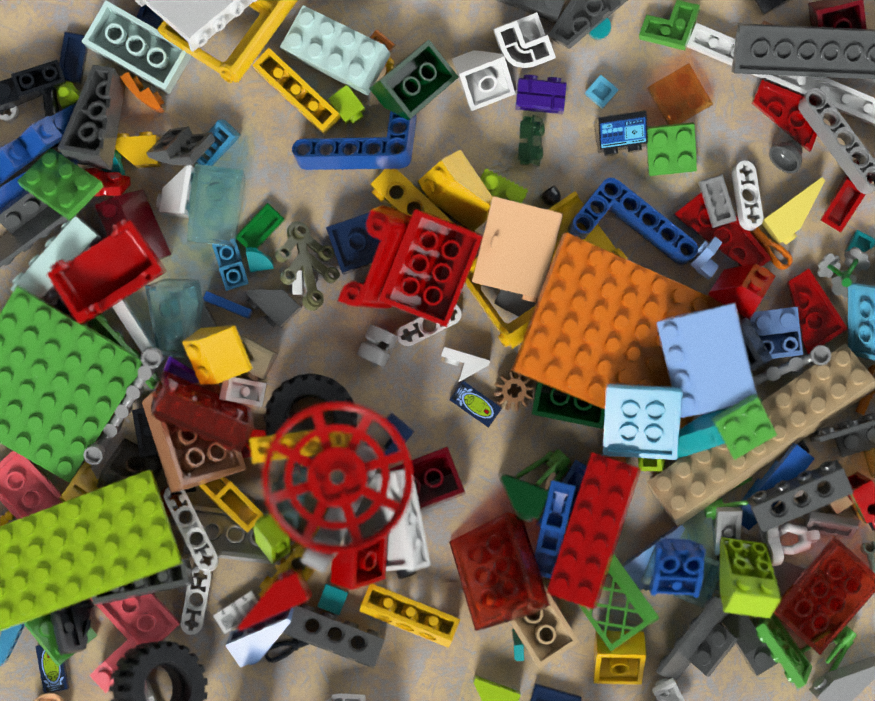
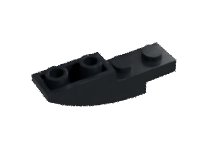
(30, 84)

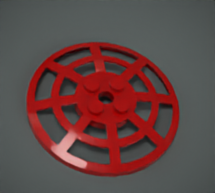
(337, 494)

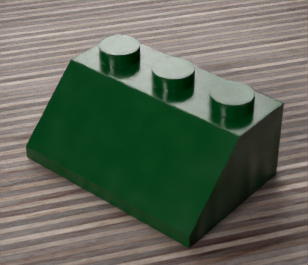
(414, 81)
(564, 407)
(524, 497)

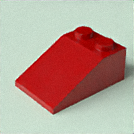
(283, 594)

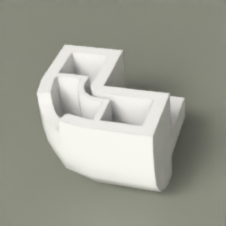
(524, 42)

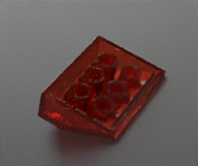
(499, 572)
(826, 596)

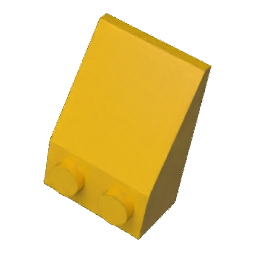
(458, 190)

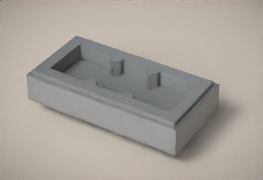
(717, 201)
(832, 524)

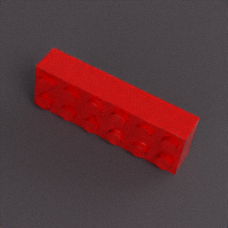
(594, 530)

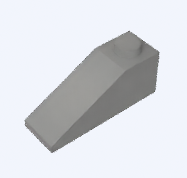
(845, 682)

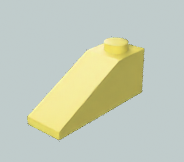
(790, 217)

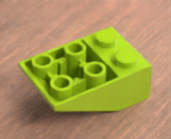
(747, 578)

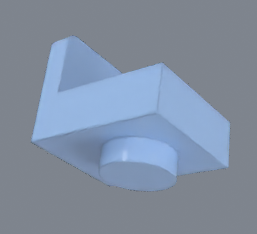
(703, 263)

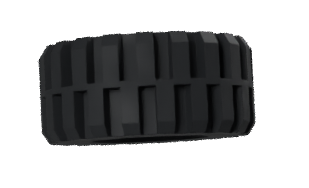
(301, 387)
(181, 666)

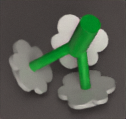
(830, 264)

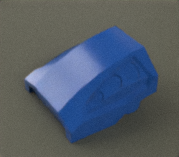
(677, 567)

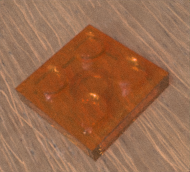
(680, 95)

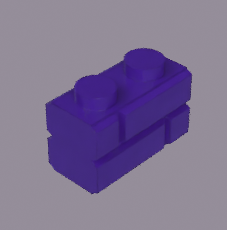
(540, 94)

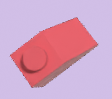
(103, 673)

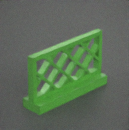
(633, 596)

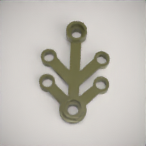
(307, 262)

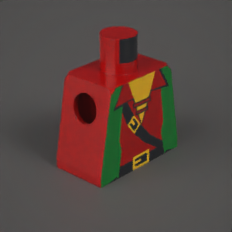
(863, 498)

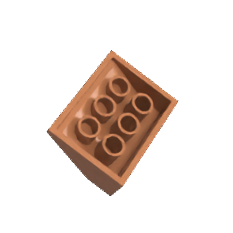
(186, 456)

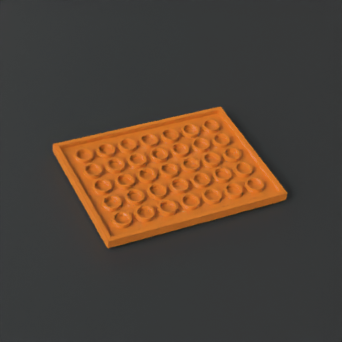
(601, 323)

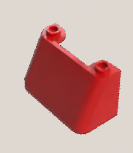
(389, 227)
(106, 272)

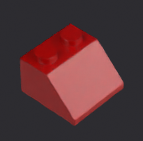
(742, 286)
(361, 566)

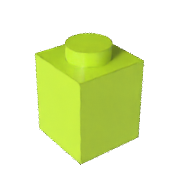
(347, 105)

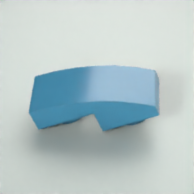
(230, 266)

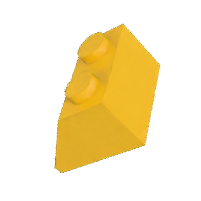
(217, 354)
(622, 664)

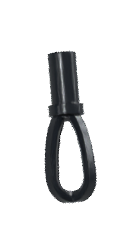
(295, 645)

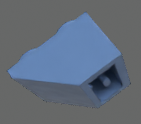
(779, 331)

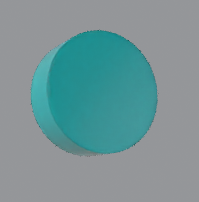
(602, 30)

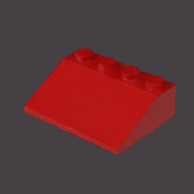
(431, 267)

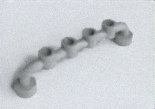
(819, 355)
(151, 359)

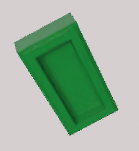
(260, 227)

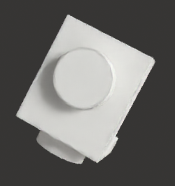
(667, 690)

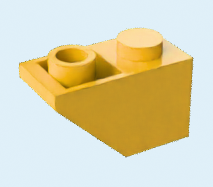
(136, 147)

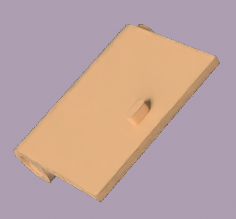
(517, 248)

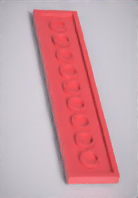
(28, 491)

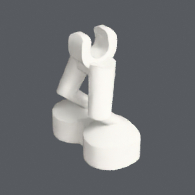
(777, 551)

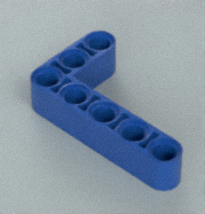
(358, 153)
(634, 219)

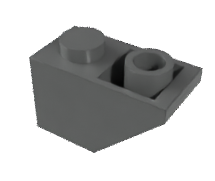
(275, 304)

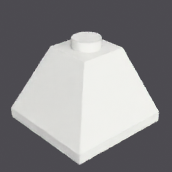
(483, 77)
(177, 194)

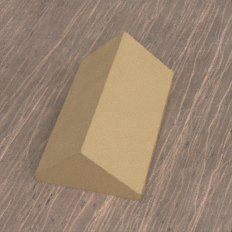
(545, 633)

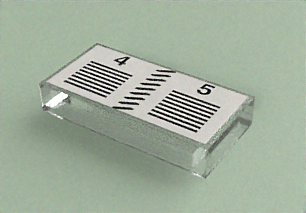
(233, 614)

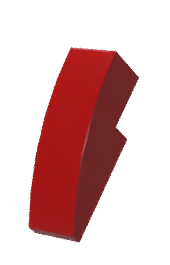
(843, 204)

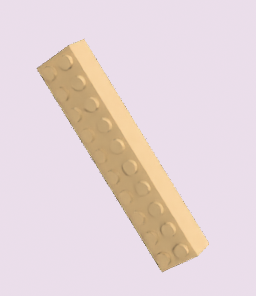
(794, 413)

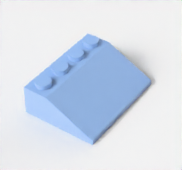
(707, 359)

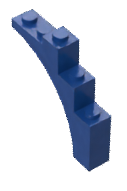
(33, 142)

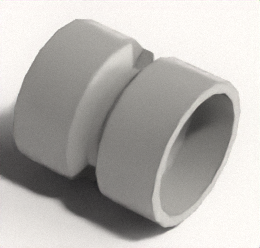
(374, 353)

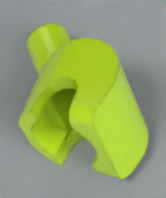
(67, 94)

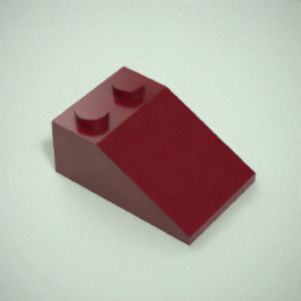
(837, 14)

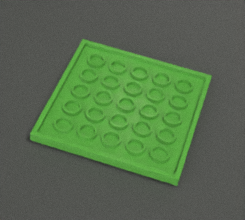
(56, 383)

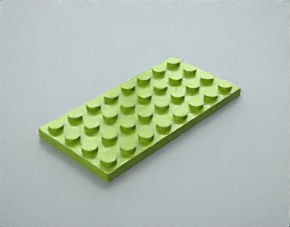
(83, 549)

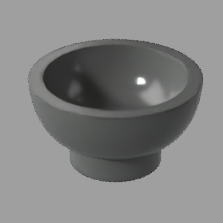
(787, 156)

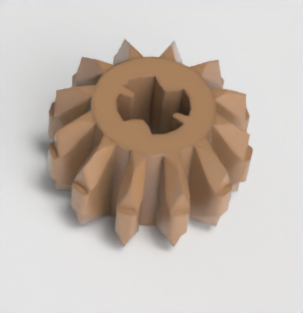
(507, 385)

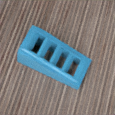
(233, 135)
(8, 641)

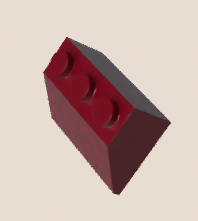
(137, 208)
(435, 478)

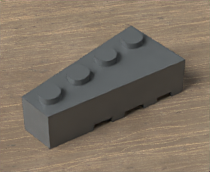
(95, 120)

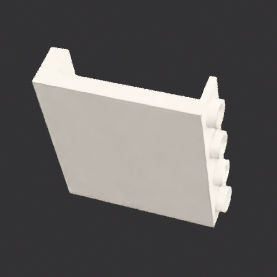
(197, 18)
(407, 539)

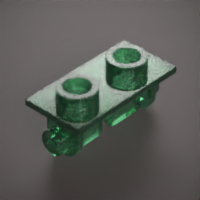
(531, 129)

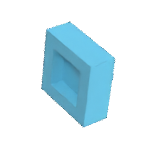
(601, 91)

